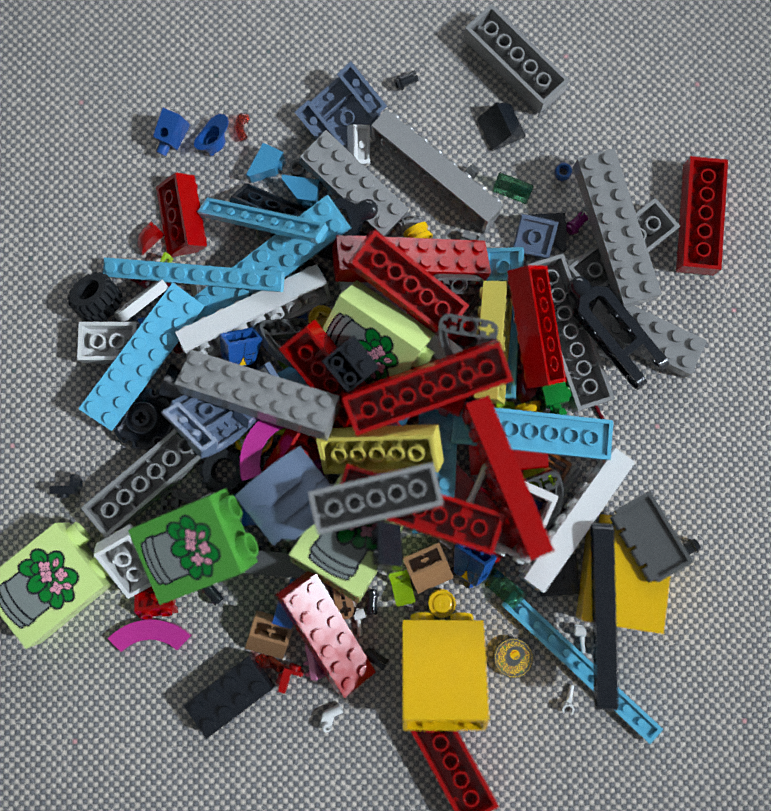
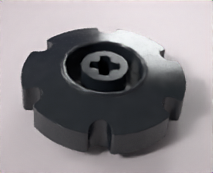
(155, 427)

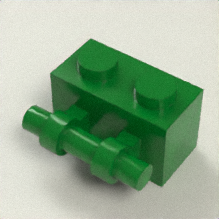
(554, 397)

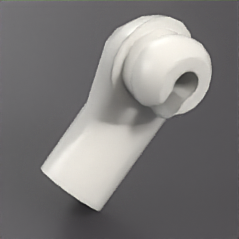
(328, 716)

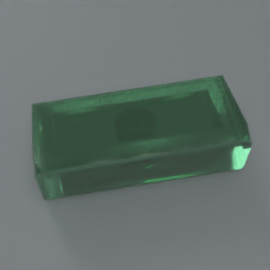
(512, 188)
(505, 588)

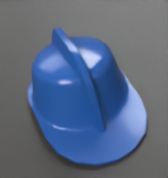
(212, 135)

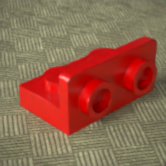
(147, 606)

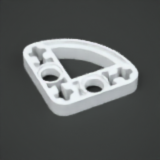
(140, 301)

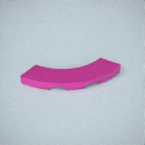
(252, 448)
(150, 630)

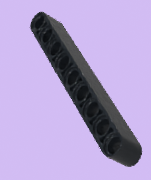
(604, 616)

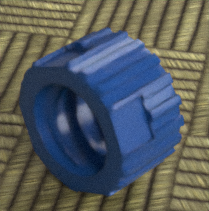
(567, 167)

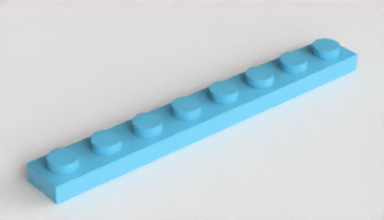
(263, 220)

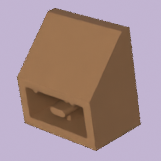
(428, 567)
(268, 637)

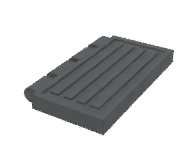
(652, 536)

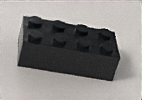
(229, 696)

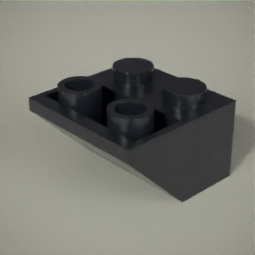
(350, 363)
(388, 547)

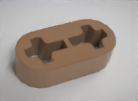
(339, 604)

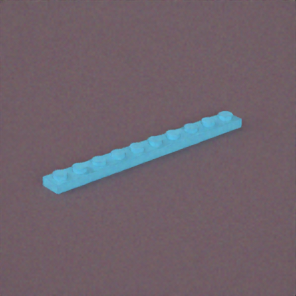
(194, 274)
(581, 666)

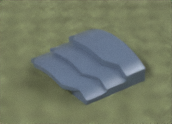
(342, 103)
(207, 425)
(280, 496)

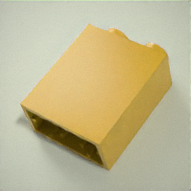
(638, 603)
(444, 673)

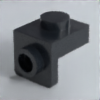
(63, 491)

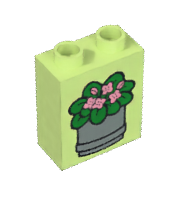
(382, 329)
(339, 557)
(50, 583)

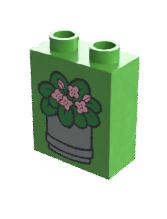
(194, 546)

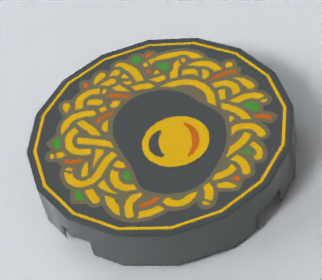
(513, 657)

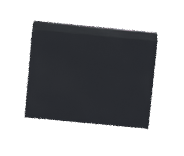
(501, 126)

